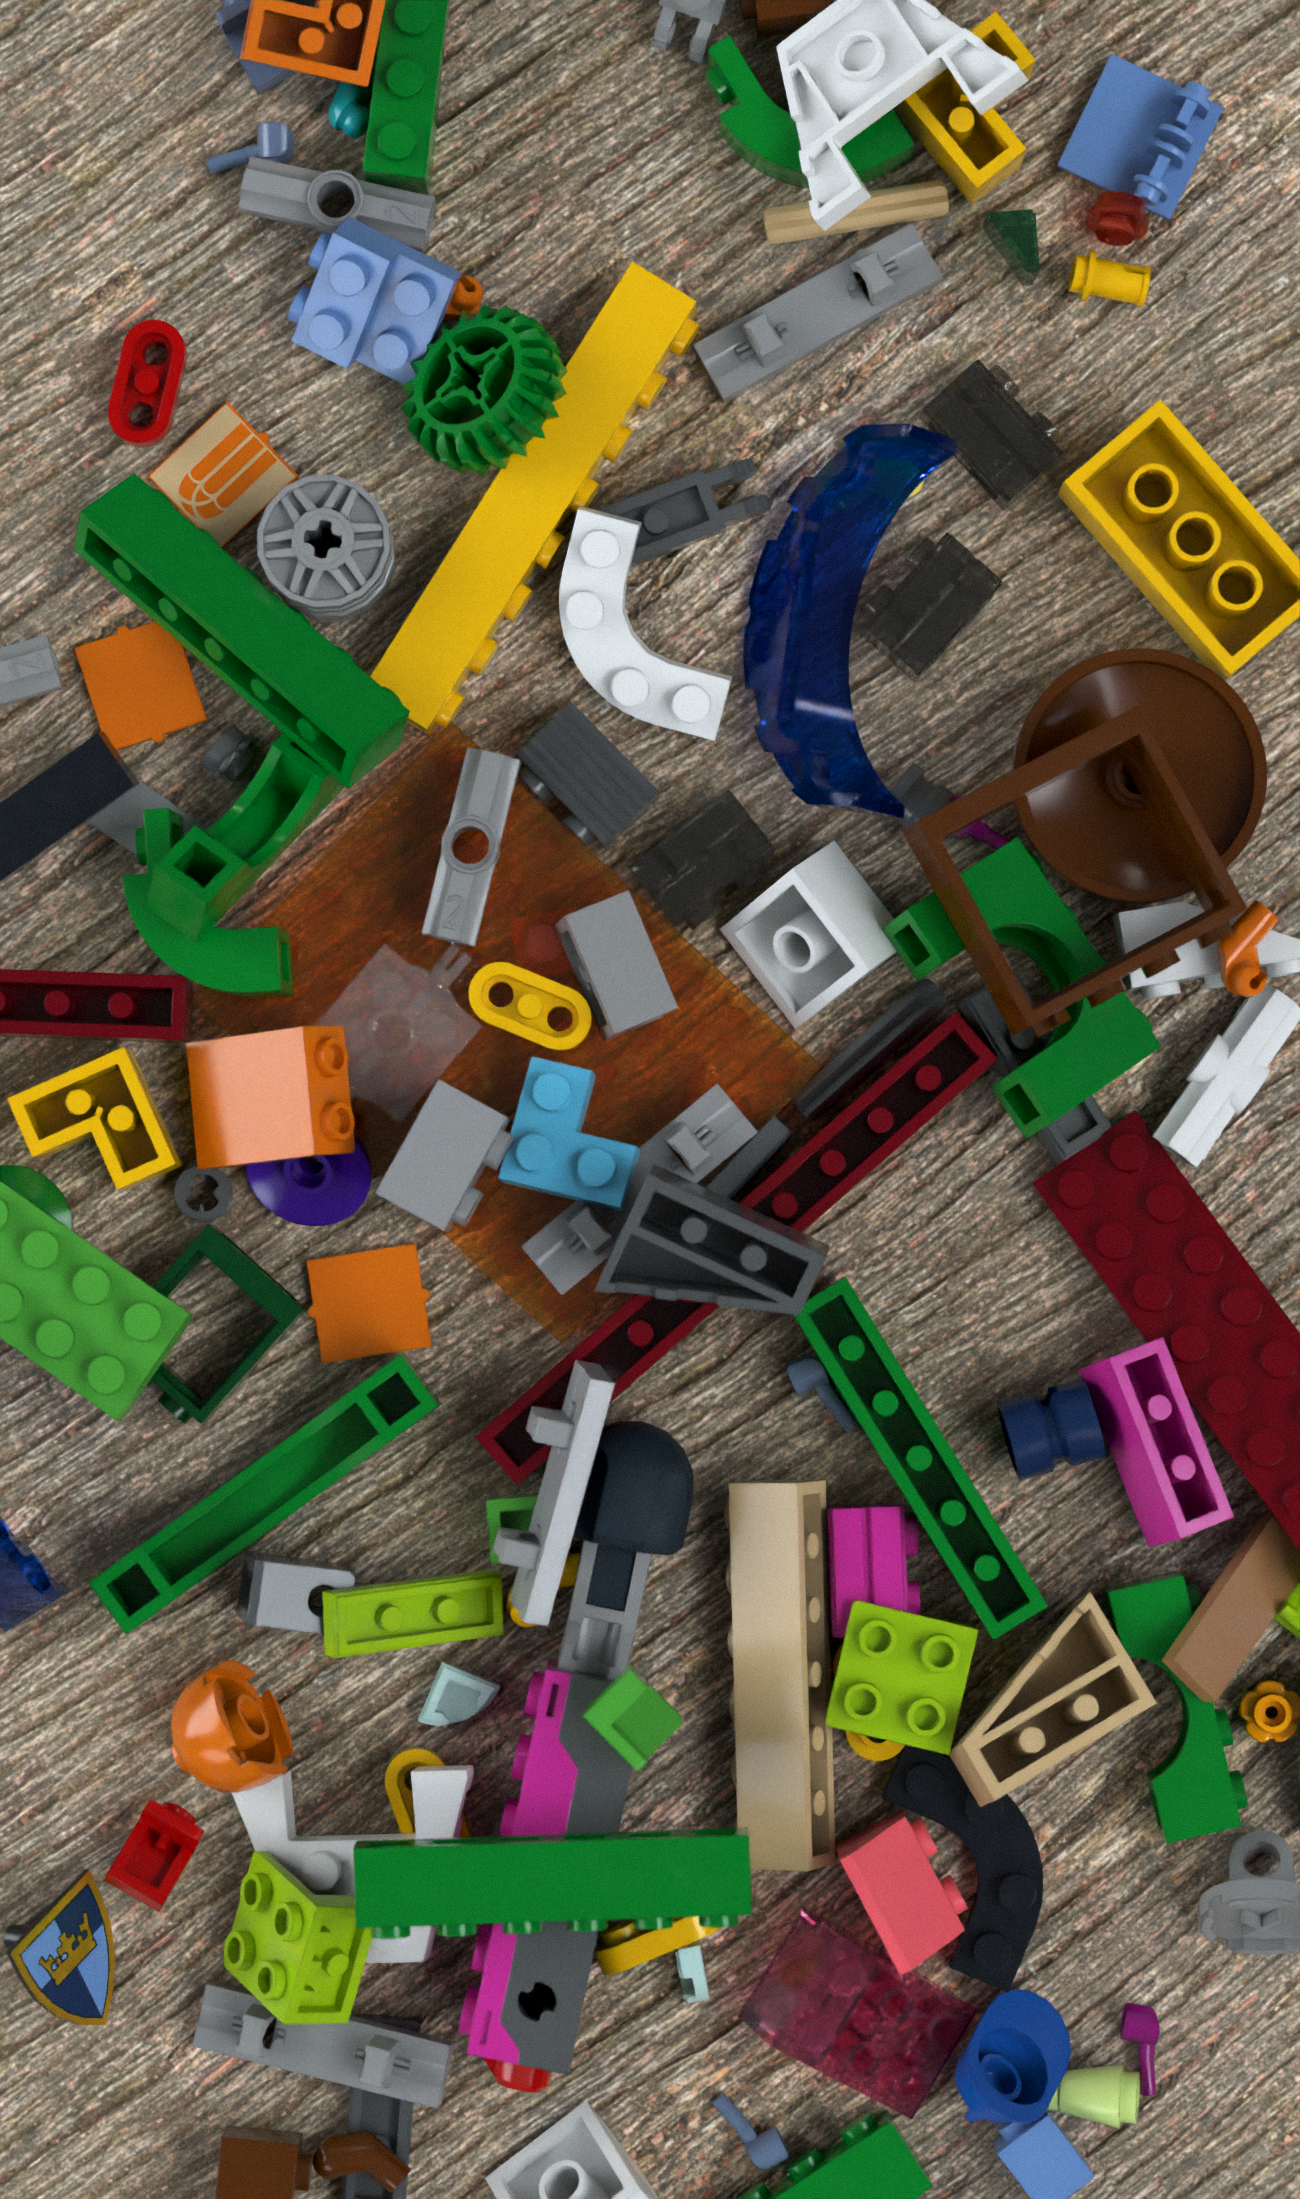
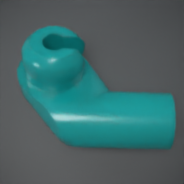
(348, 108)

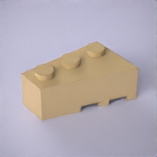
(1052, 1705)

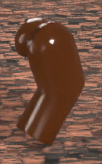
(358, 2153)

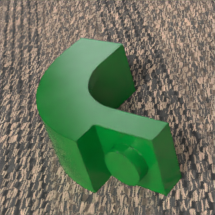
(769, 136)
(232, 962)

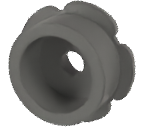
(230, 755)

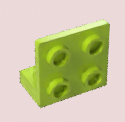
(901, 1676)
(295, 1946)

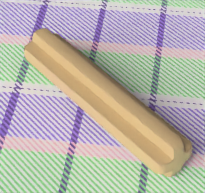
(884, 208)

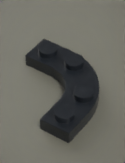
(1004, 1858)

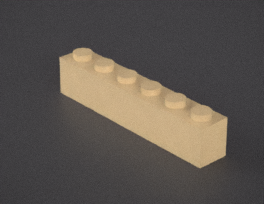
(781, 1672)

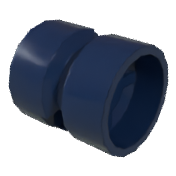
(1051, 1429)

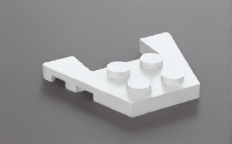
(860, 65)
(327, 1861)

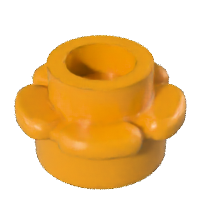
(1253, 1709)

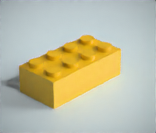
(1188, 540)

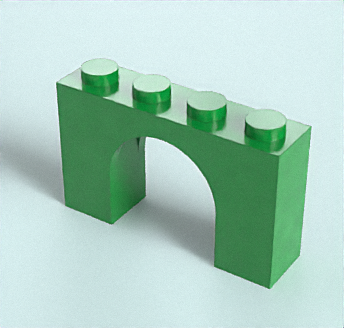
(1032, 918)

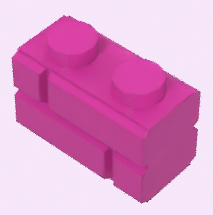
(869, 1559)

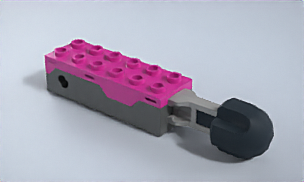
(569, 1772)

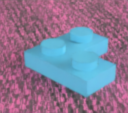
(550, 1149)

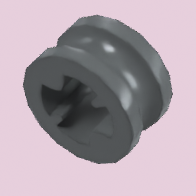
(184, 1192)

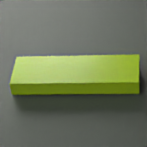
(412, 1613)

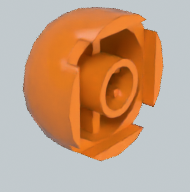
(228, 1732)

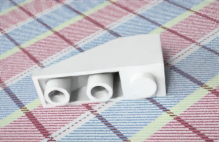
(1136, 927)

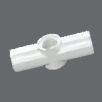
(1227, 1075)

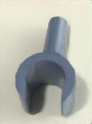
(274, 144)
(808, 1374)
(764, 2149)

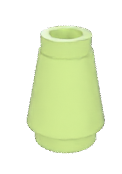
(1099, 2095)

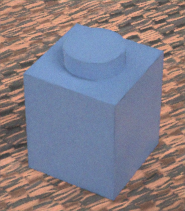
(1042, 2158)

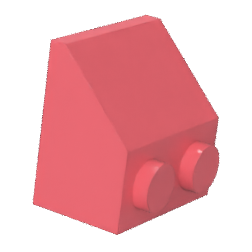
(901, 1890)

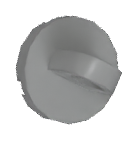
(1254, 1911)

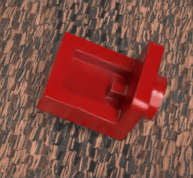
(155, 1853)

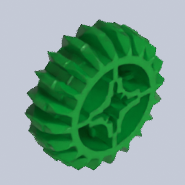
(484, 389)

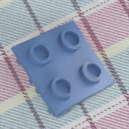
(1141, 135)

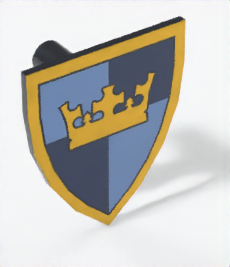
(68, 1955)

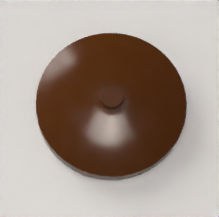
(1095, 821)

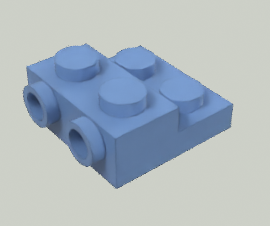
(371, 301)

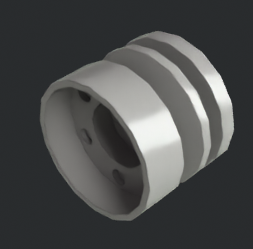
(350, 576)

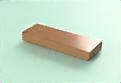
(1235, 1611)

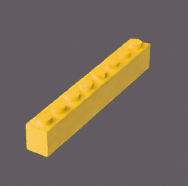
(532, 498)

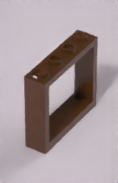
(1175, 818)

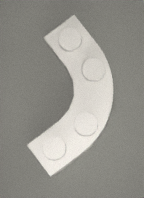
(608, 648)

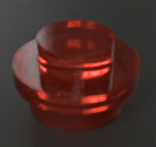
(1117, 218)

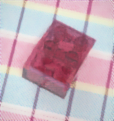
(854, 2016)

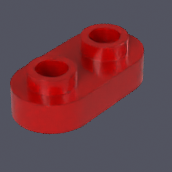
(147, 385)

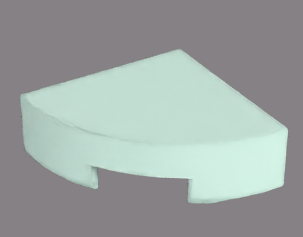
(456, 1696)
(692, 1972)

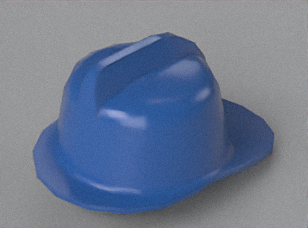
(1013, 2060)

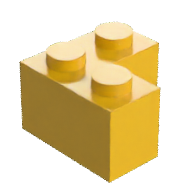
(969, 146)
(103, 1102)

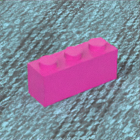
(1156, 1443)

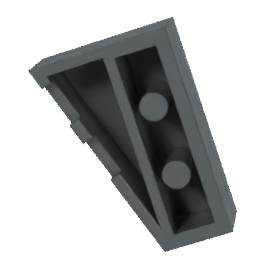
(710, 1250)

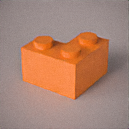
(323, 41)

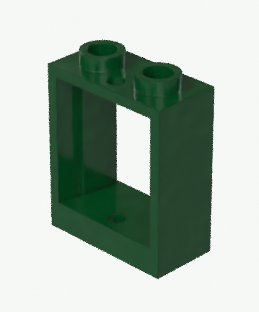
(212, 1243)

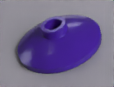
(313, 1191)

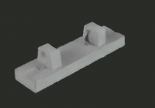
(817, 313)
(703, 1138)
(574, 1442)
(351, 2053)

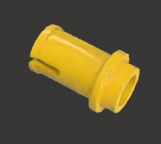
(1108, 279)

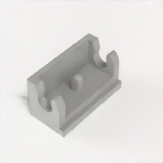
(616, 965)

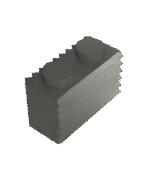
(586, 777)

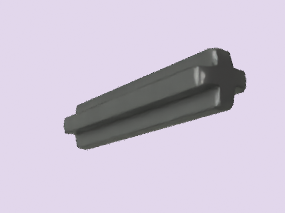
(869, 1050)

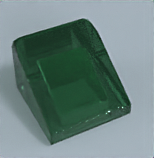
(1016, 241)

